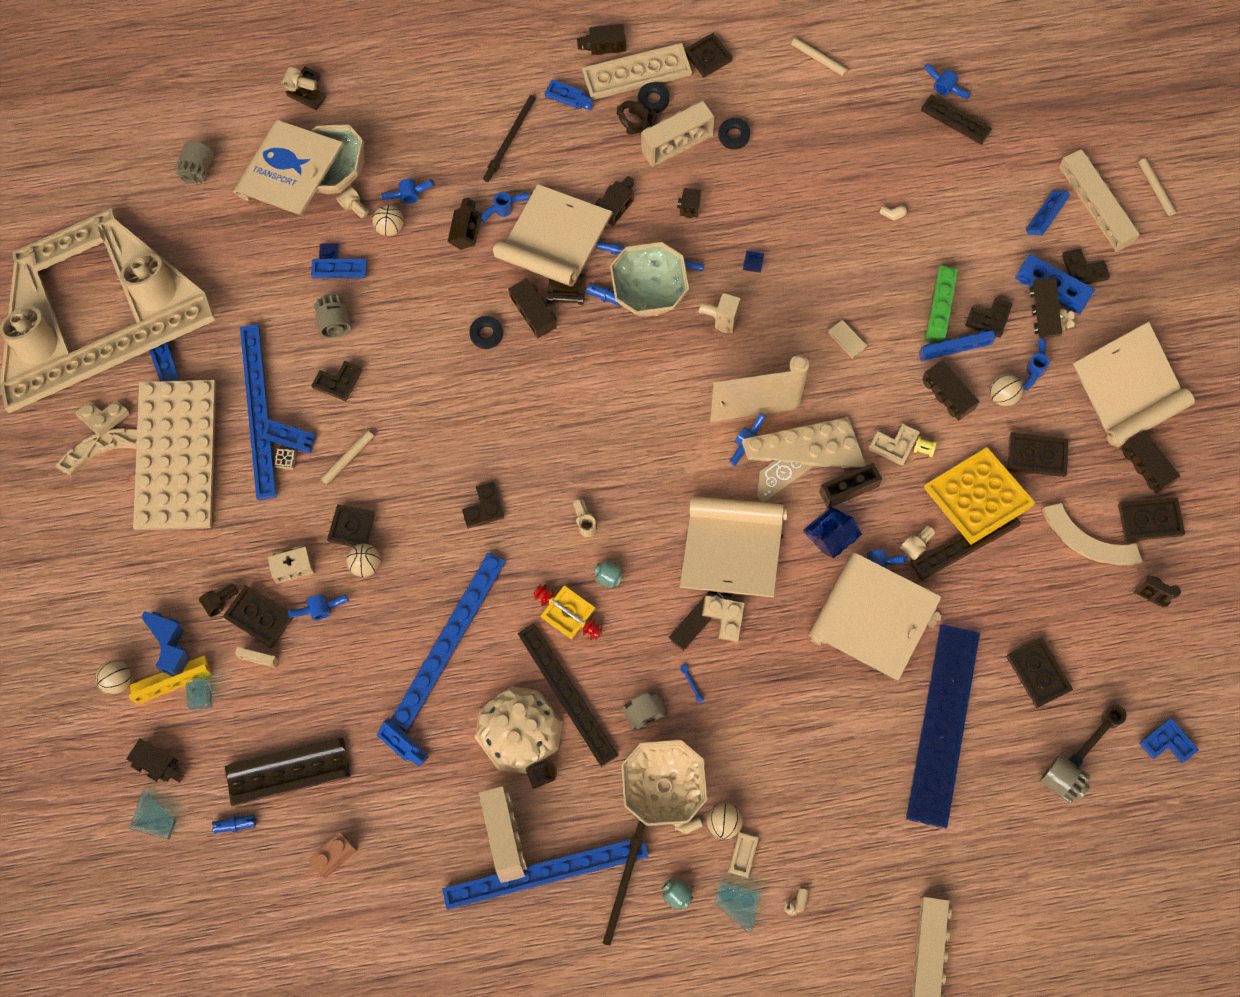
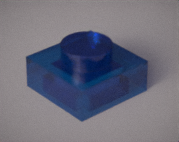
(329, 251)
(753, 261)

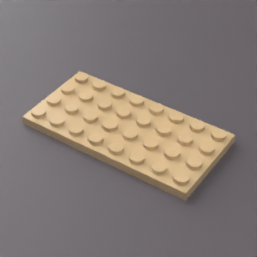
(175, 455)

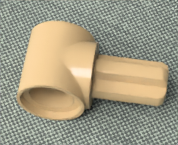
(294, 80)
(351, 201)
(584, 517)
(915, 545)

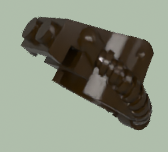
(647, 118)

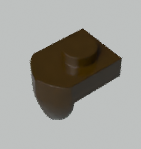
(542, 774)

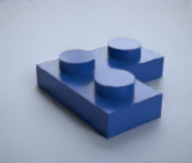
(1170, 737)

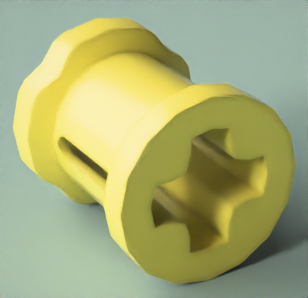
(925, 446)

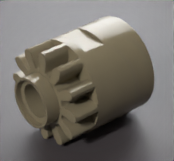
(194, 162)
(332, 316)
(1066, 779)

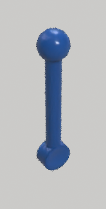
(684, 669)

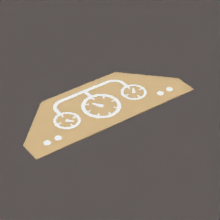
(778, 476)

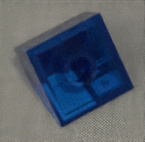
(833, 532)

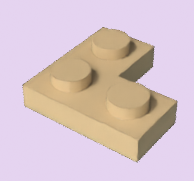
(103, 420)
(895, 449)
(730, 614)

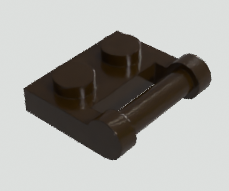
(557, 287)
(1151, 589)

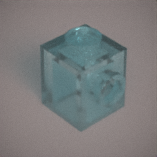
(198, 694)

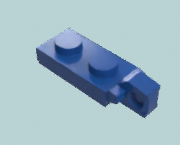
(568, 95)
(401, 743)

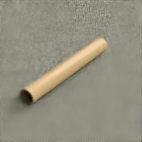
(818, 56)
(1157, 187)
(347, 457)

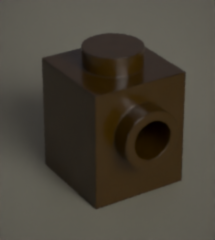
(689, 203)

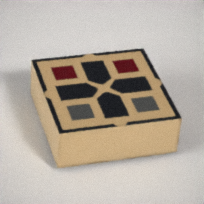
(285, 458)

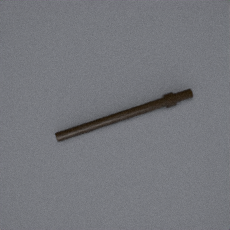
(494, 164)
(636, 843)

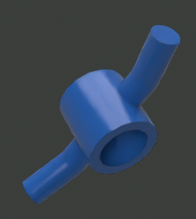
(946, 82)
(408, 191)
(503, 210)
(1034, 371)
(746, 433)
(880, 558)
(318, 607)

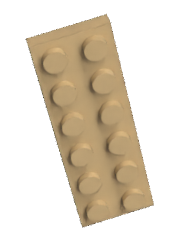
(636, 71)

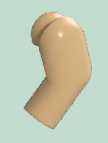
(895, 213)
(688, 827)
(797, 905)

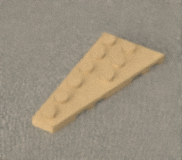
(813, 445)

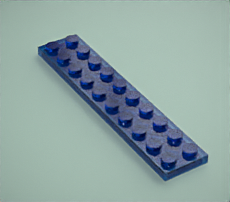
(943, 727)

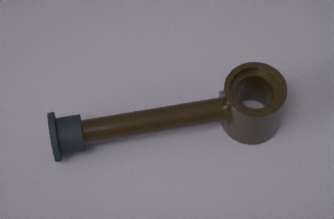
(1107, 723)

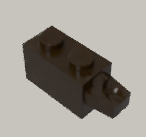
(603, 40)
(617, 199)
(465, 225)
(154, 761)

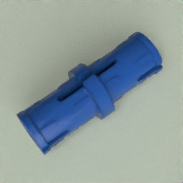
(602, 293)
(234, 824)

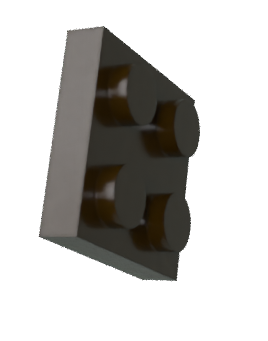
(708, 55)
(350, 526)

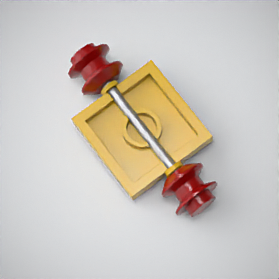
(568, 612)

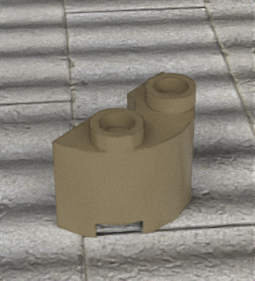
(645, 709)

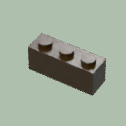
(532, 307)
(1046, 308)
(950, 390)
(1150, 462)
(850, 485)

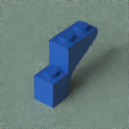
(168, 633)

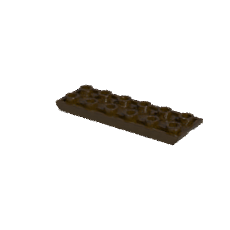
(287, 771)

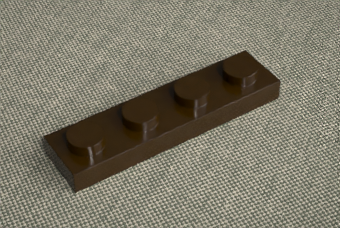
(956, 119)

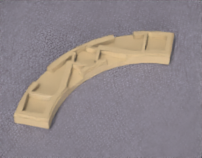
(94, 446)
(1086, 545)

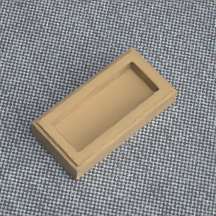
(847, 339)
(256, 657)
(743, 855)

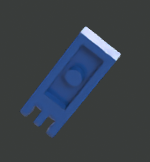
(288, 436)

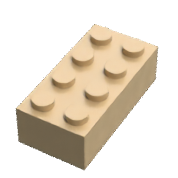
(677, 133)
(503, 834)

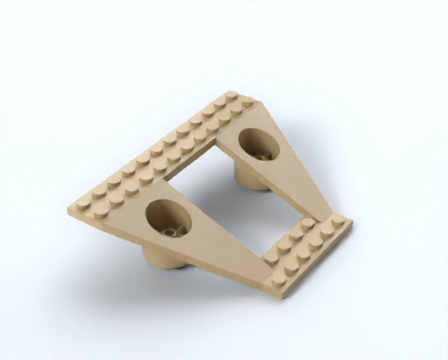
(34, 348)

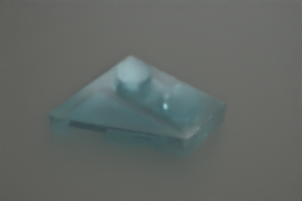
(152, 818)
(738, 904)

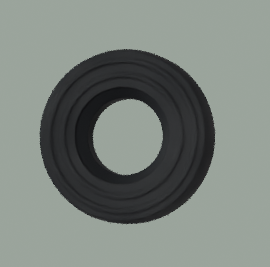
(658, 88)
(738, 124)
(486, 321)

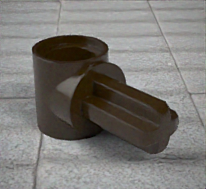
(214, 602)

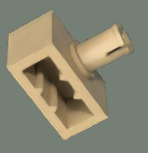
(725, 313)

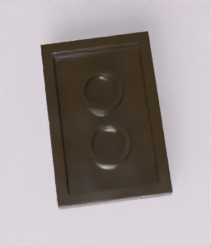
(1038, 454)
(1151, 519)
(258, 616)
(1039, 672)

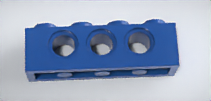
(1065, 283)

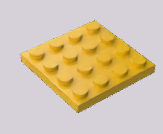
(979, 495)

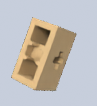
(300, 566)

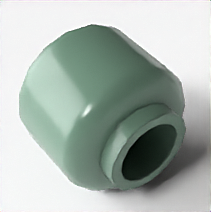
(608, 574)
(677, 893)

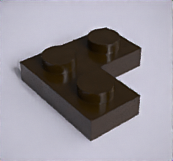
(308, 97)
(1084, 272)
(991, 321)
(340, 385)
(488, 509)

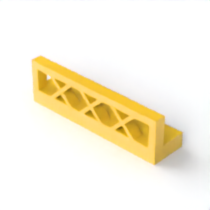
(163, 683)

